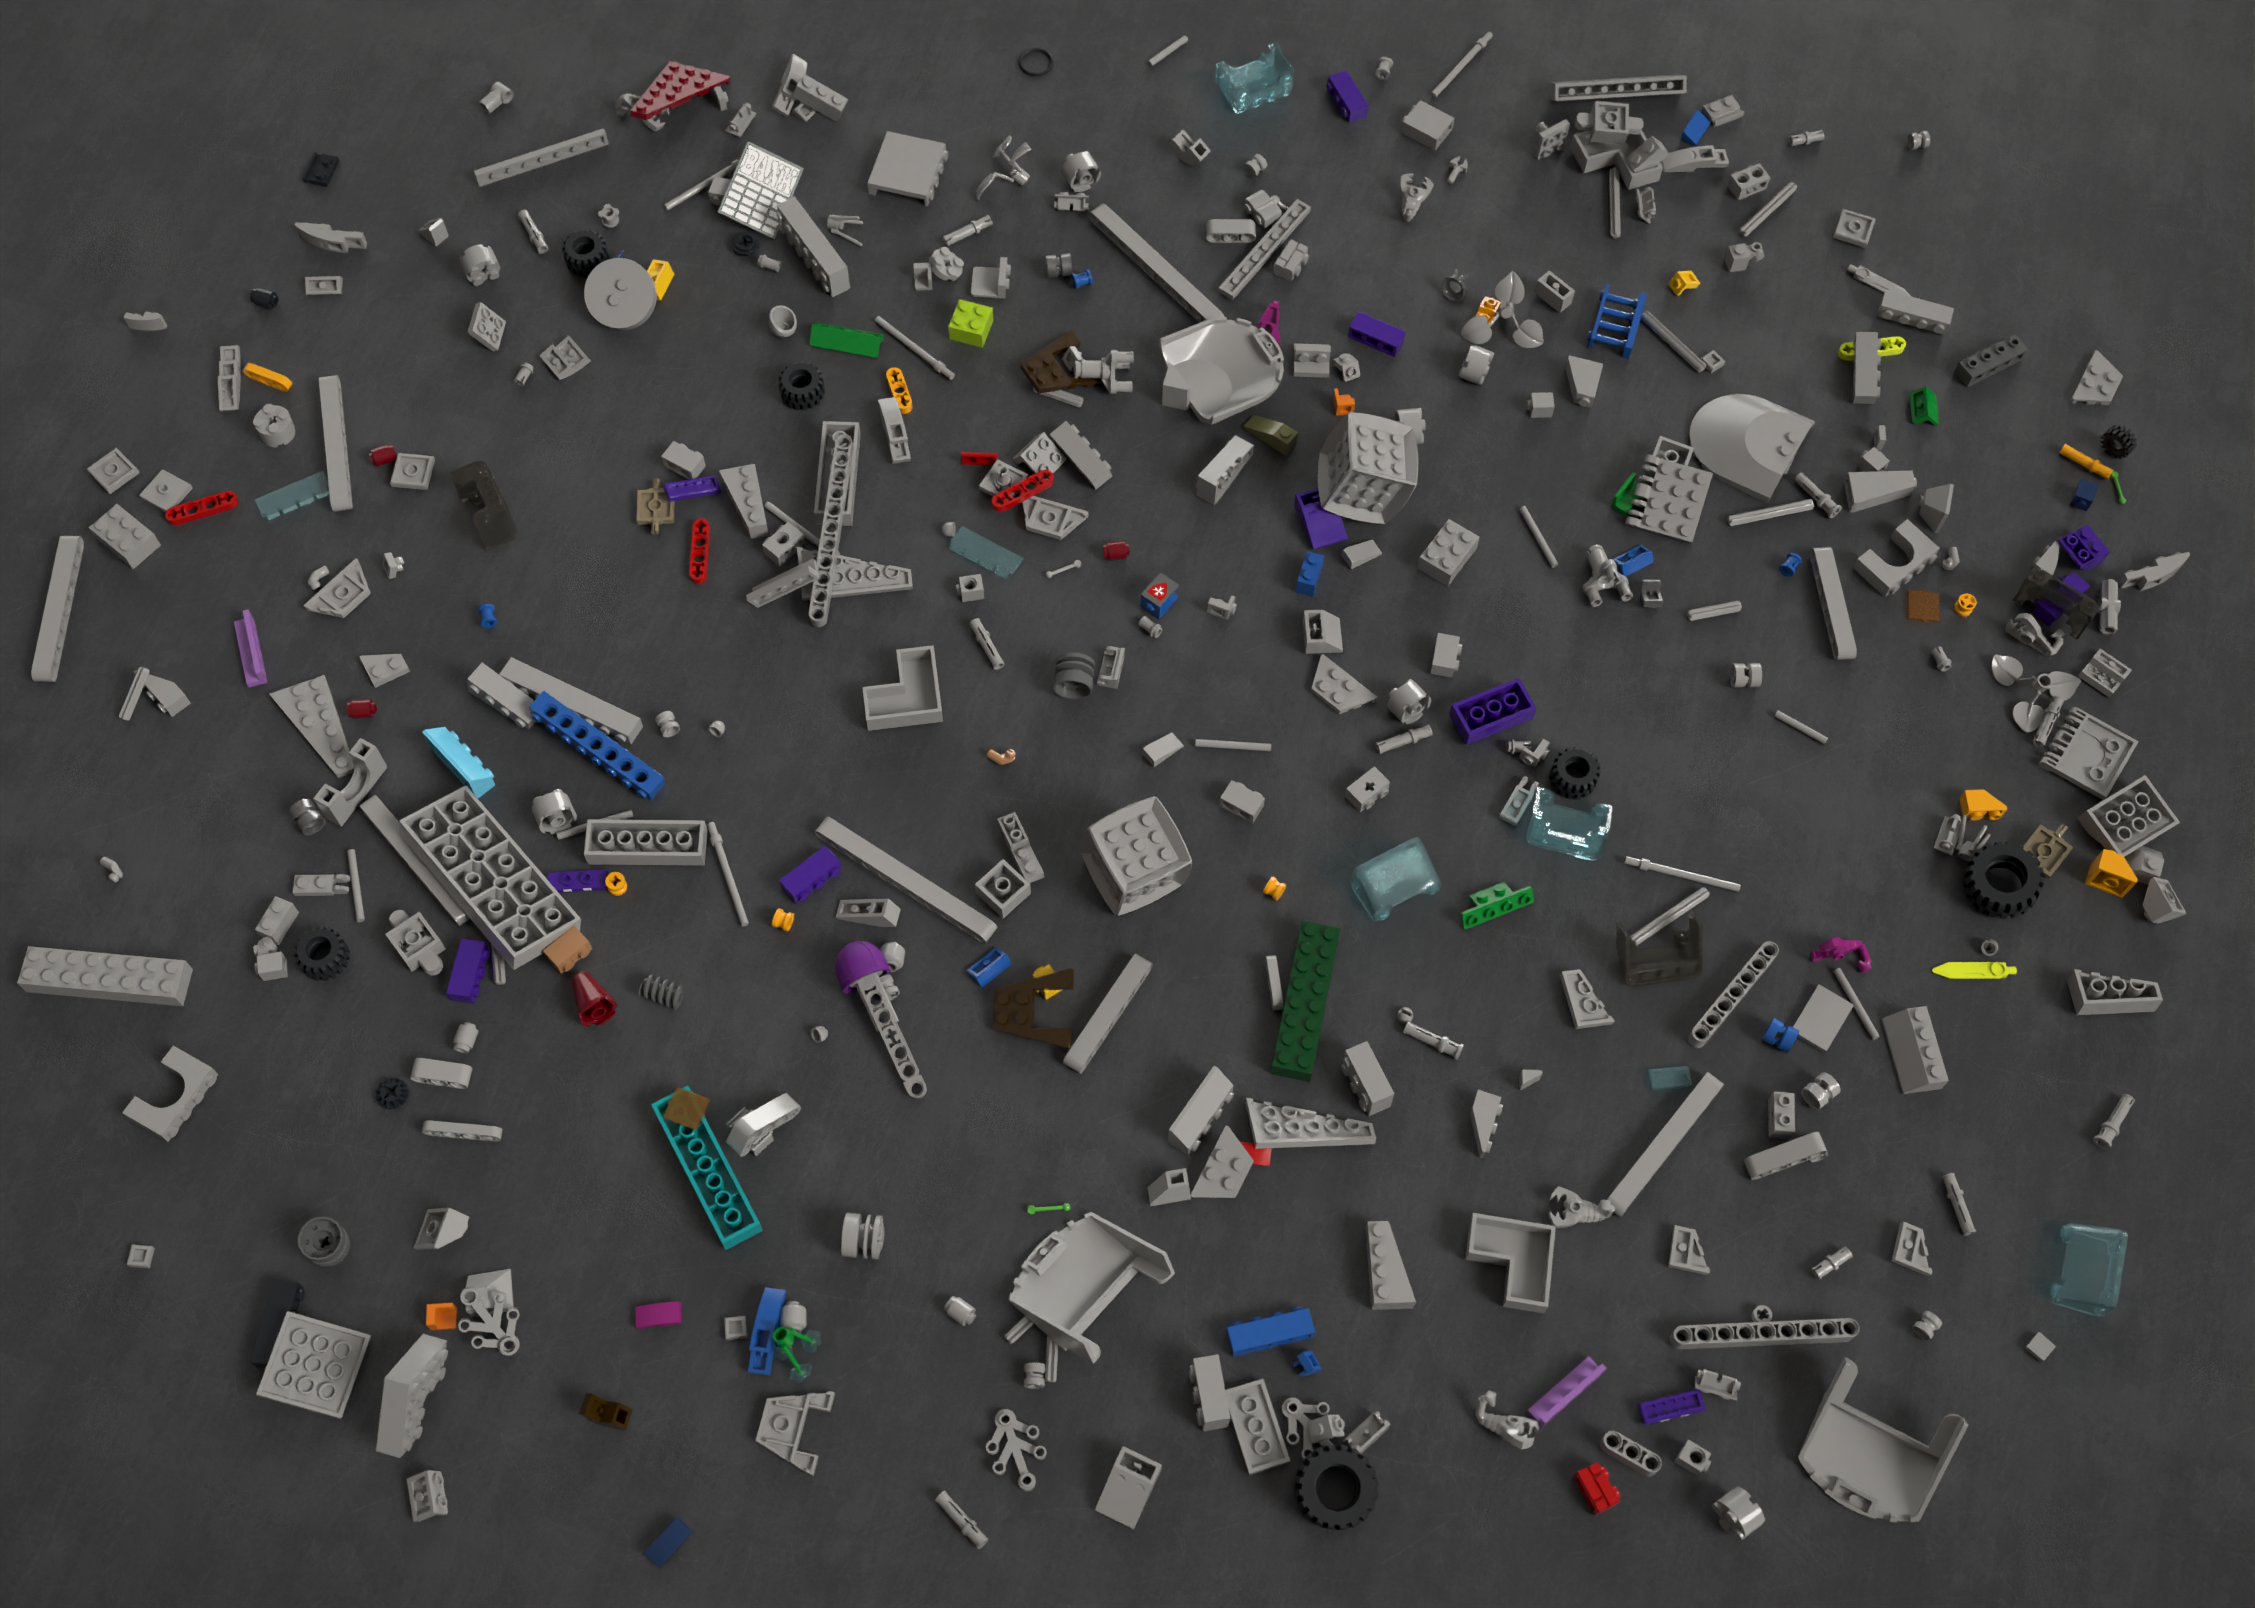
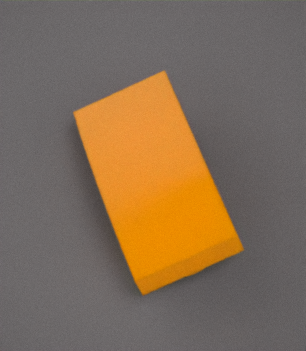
(1489, 308)

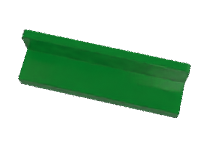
(845, 339)

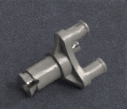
(1105, 370)
(1604, 576)

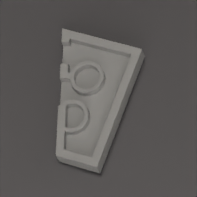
(1582, 1002)

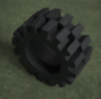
(2118, 441)

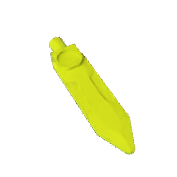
(1974, 970)

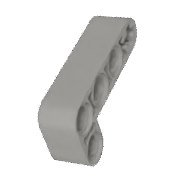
(760, 1122)
(1786, 1155)

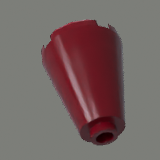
(592, 1000)

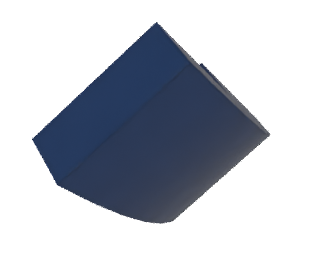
(668, 1542)

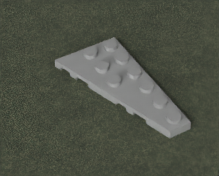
(858, 576)
(316, 717)
(1303, 1128)

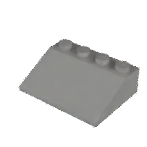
(2129, 818)

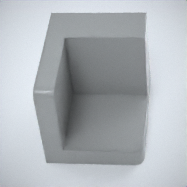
(923, 276)

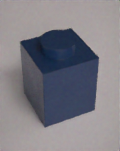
(2084, 495)

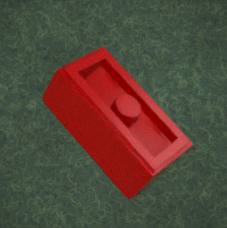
(974, 458)

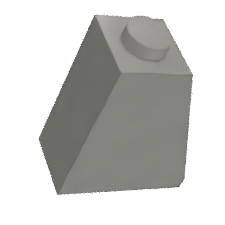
(1583, 379)

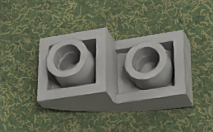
(148, 322)

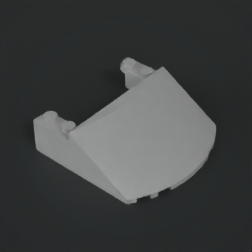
(1079, 1274)
(1871, 1463)

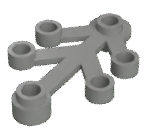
(491, 1324)
(1299, 1415)
(1014, 1445)

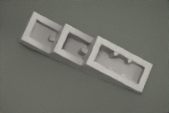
(229, 378)

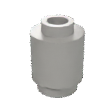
(465, 1038)
(960, 1311)

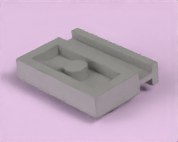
(1722, 111)

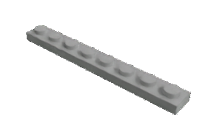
(541, 157)
(1264, 249)

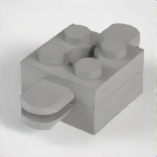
(1612, 115)
(416, 942)

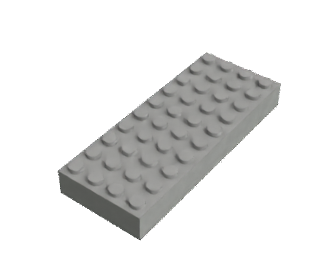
(488, 876)

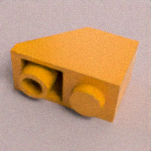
(1981, 804)

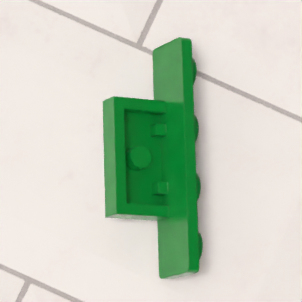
(1494, 903)

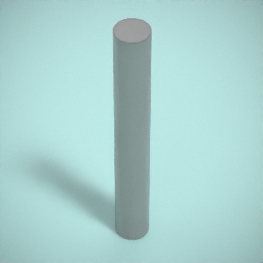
(1167, 51)
(1801, 727)

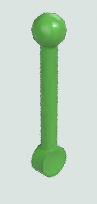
(2114, 475)
(1032, 1209)

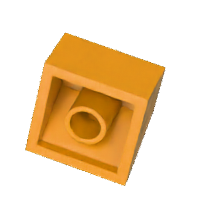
(2111, 874)

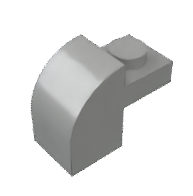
(1190, 151)

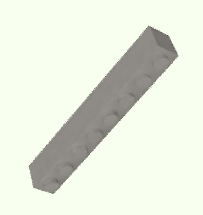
(1618, 87)
(595, 711)

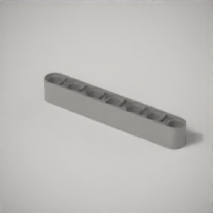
(1833, 603)
(1727, 1000)
(1108, 1013)

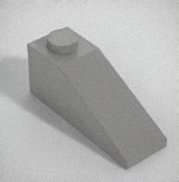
(869, 912)

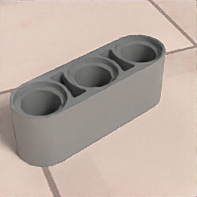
(1230, 231)
(441, 1073)
(1641, 1453)

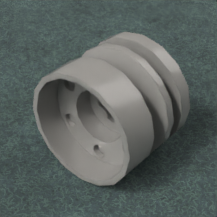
(862, 1236)

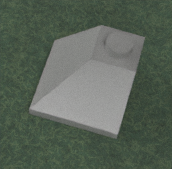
(1936, 506)
(2145, 863)
(2161, 902)
(441, 1228)
(487, 1285)

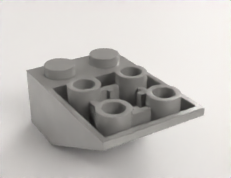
(1128, 1487)

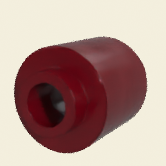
(382, 455)
(1116, 550)
(361, 708)

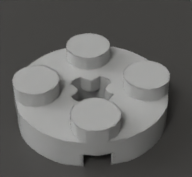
(945, 256)

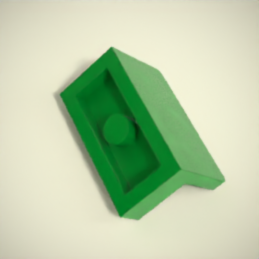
(1924, 406)
(1623, 498)

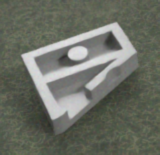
(384, 667)
(1911, 1249)
(1686, 1252)

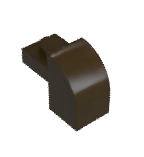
(605, 1412)

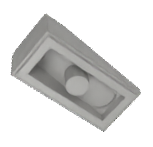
(1360, 553)
(1161, 749)

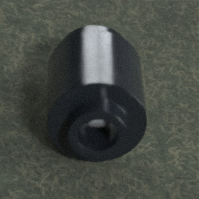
(264, 298)

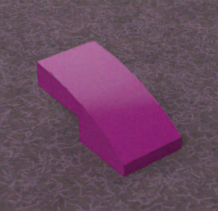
(658, 1315)

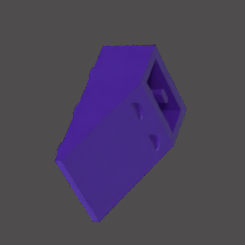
(1319, 524)

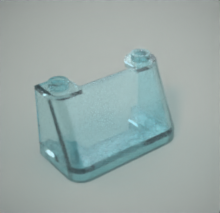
(1568, 829)
(1394, 878)
(2091, 1269)

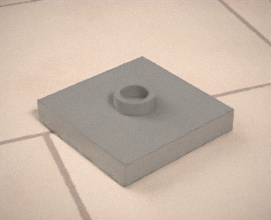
(1854, 228)
(113, 470)
(412, 471)
(165, 491)

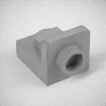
(1220, 608)

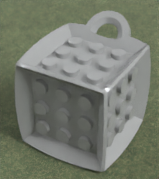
(1367, 468)
(1136, 855)

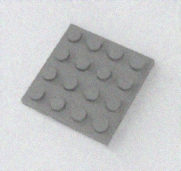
(313, 1365)

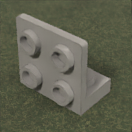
(1041, 455)

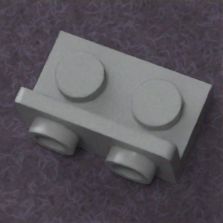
(427, 1495)

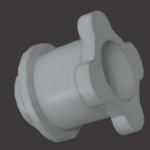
(609, 216)

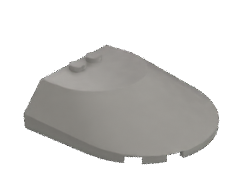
(1224, 365)
(1747, 441)

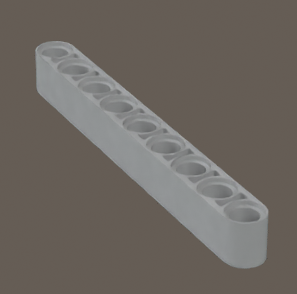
(335, 443)
(57, 609)
(389, 828)
(1664, 1143)
(1773, 1329)

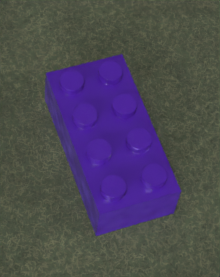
(1492, 711)

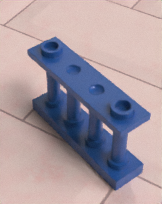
(1629, 331)

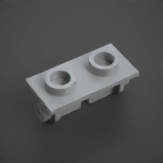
(741, 120)
(1078, 201)
(1646, 209)
(1948, 834)
(1707, 1382)

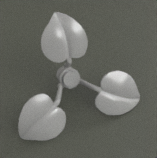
(1016, 173)
(1509, 292)
(2026, 715)

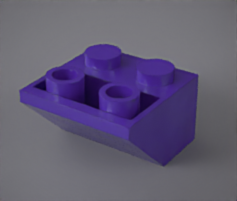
(2084, 548)

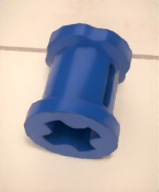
(1082, 279)
(1790, 564)
(487, 615)

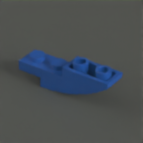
(766, 1322)

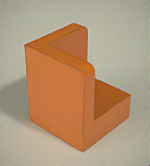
(1343, 404)
(441, 1316)

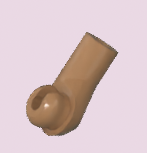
(1001, 759)

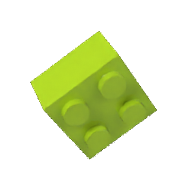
(970, 323)

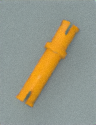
(2085, 461)

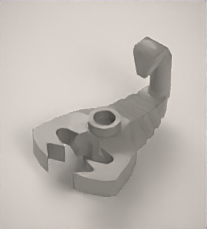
(631, 100)
(1413, 195)
(2031, 635)
(1578, 1210)
(1508, 1427)

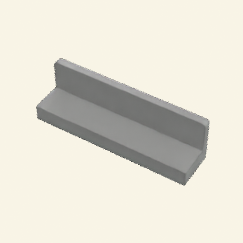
(783, 583)

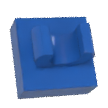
(1309, 1363)

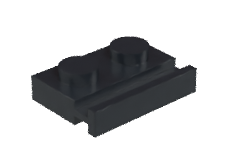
(320, 169)

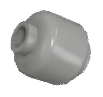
(894, 955)
(793, 1316)

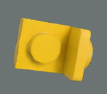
(1683, 280)

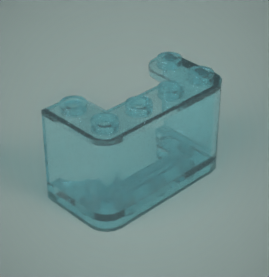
(1256, 81)

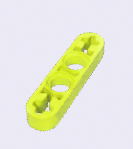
(1885, 342)

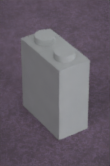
(1427, 125)

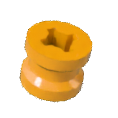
(1969, 604)
(617, 888)
(1274, 888)
(783, 919)

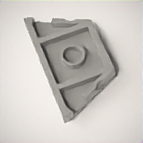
(2098, 382)
(1051, 517)
(341, 593)
(1339, 688)
(1224, 1169)

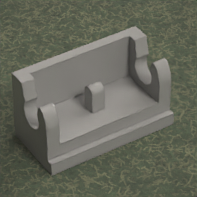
(1111, 667)
(1367, 1433)

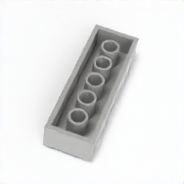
(813, 247)
(830, 432)
(645, 842)

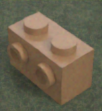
(568, 950)

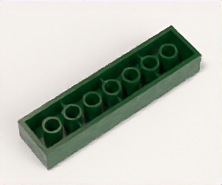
(1305, 1001)

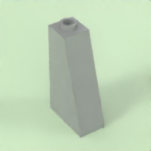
(1877, 487)

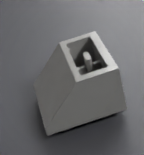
(1321, 632)

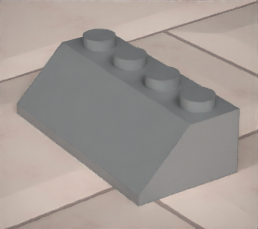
(1915, 1050)
(1200, 1112)

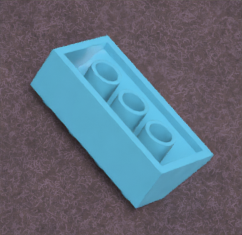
(459, 760)

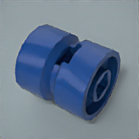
(1787, 1038)

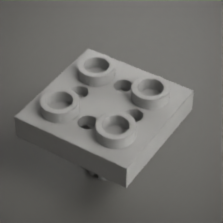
(1550, 138)
(483, 328)
(1006, 477)

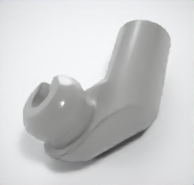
(1953, 559)
(315, 576)
(113, 867)

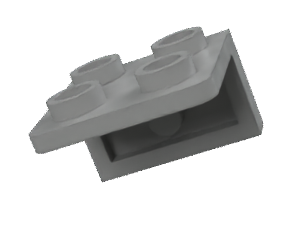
(991, 281)

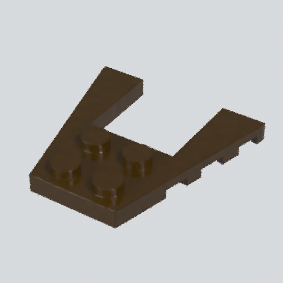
(1047, 374)
(1016, 1008)

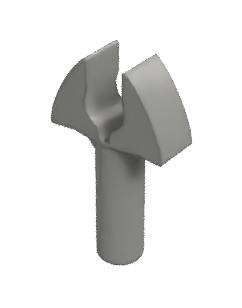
(1456, 169)

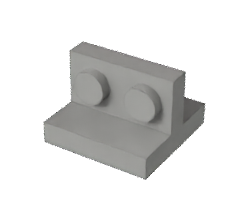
(1311, 360)

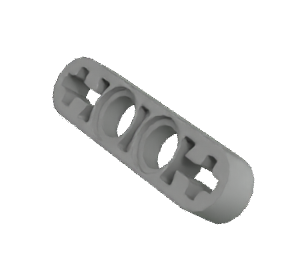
(462, 1130)

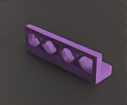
(250, 650)
(1565, 1391)

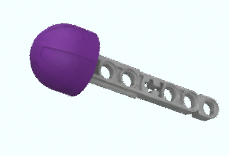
(860, 969)

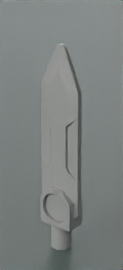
(1864, 275)

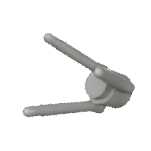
(837, 222)
(1969, 848)

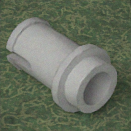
(769, 263)
(525, 371)
(1154, 629)
(1941, 659)
(1517, 746)

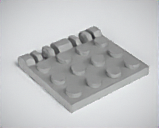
(1672, 500)
(2090, 754)

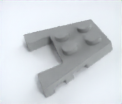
(784, 1423)

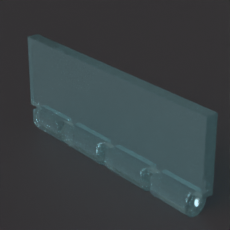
(288, 496)
(990, 553)

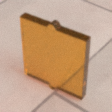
(1923, 606)
(686, 1108)

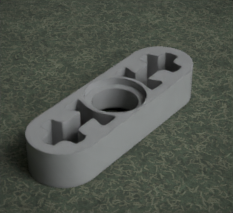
(1274, 982)

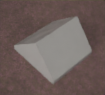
(1175, 390)

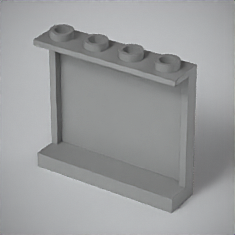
(908, 166)

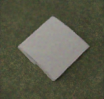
(565, 358)
(2104, 673)

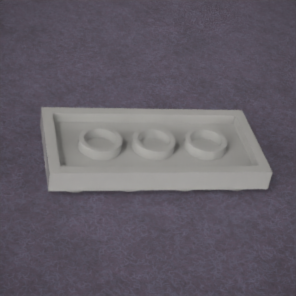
(1256, 1427)

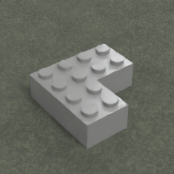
(1600, 155)
(913, 699)
(1525, 1251)
(406, 1391)

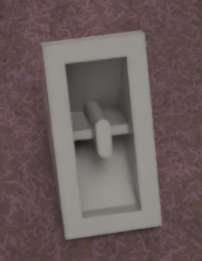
(434, 231)

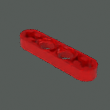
(1022, 490)
(201, 505)
(699, 551)

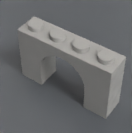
(1886, 577)
(369, 766)
(167, 1120)

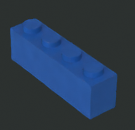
(1270, 1332)

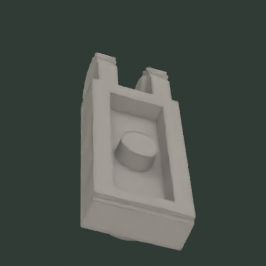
(1518, 802)
(320, 885)

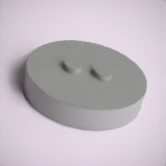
(620, 294)

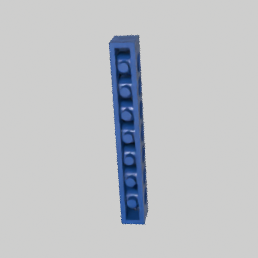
(546, 703)

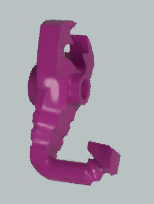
(1270, 321)
(1837, 948)

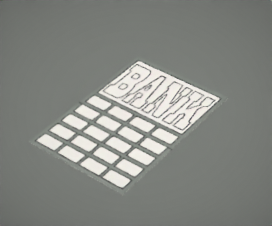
(758, 187)

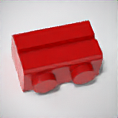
(1596, 1488)

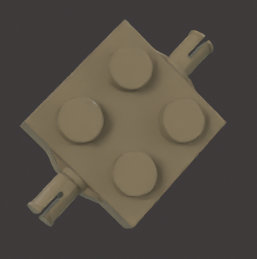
(654, 507)
(2048, 848)

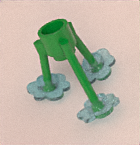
(783, 1349)

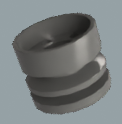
(1074, 676)
(316, 1233)

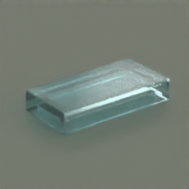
(1669, 1078)

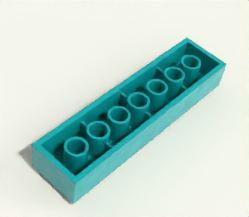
(711, 1178)

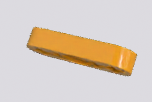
(267, 377)
(899, 384)

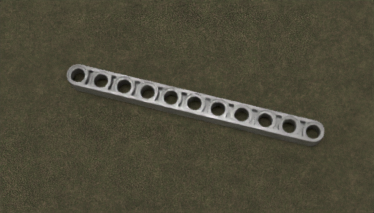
(1153, 264)
(831, 521)
(906, 880)

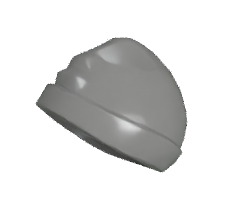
(782, 321)

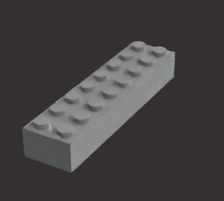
(105, 976)

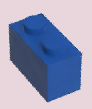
(1310, 573)

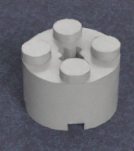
(1080, 171)
(480, 264)
(1476, 364)
(1412, 418)
(274, 425)
(1408, 702)
(553, 812)
(1738, 1513)

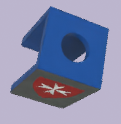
(1159, 595)

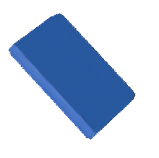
(1695, 128)
(1633, 560)
(989, 967)

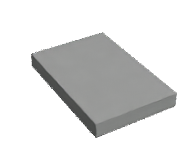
(1822, 1018)

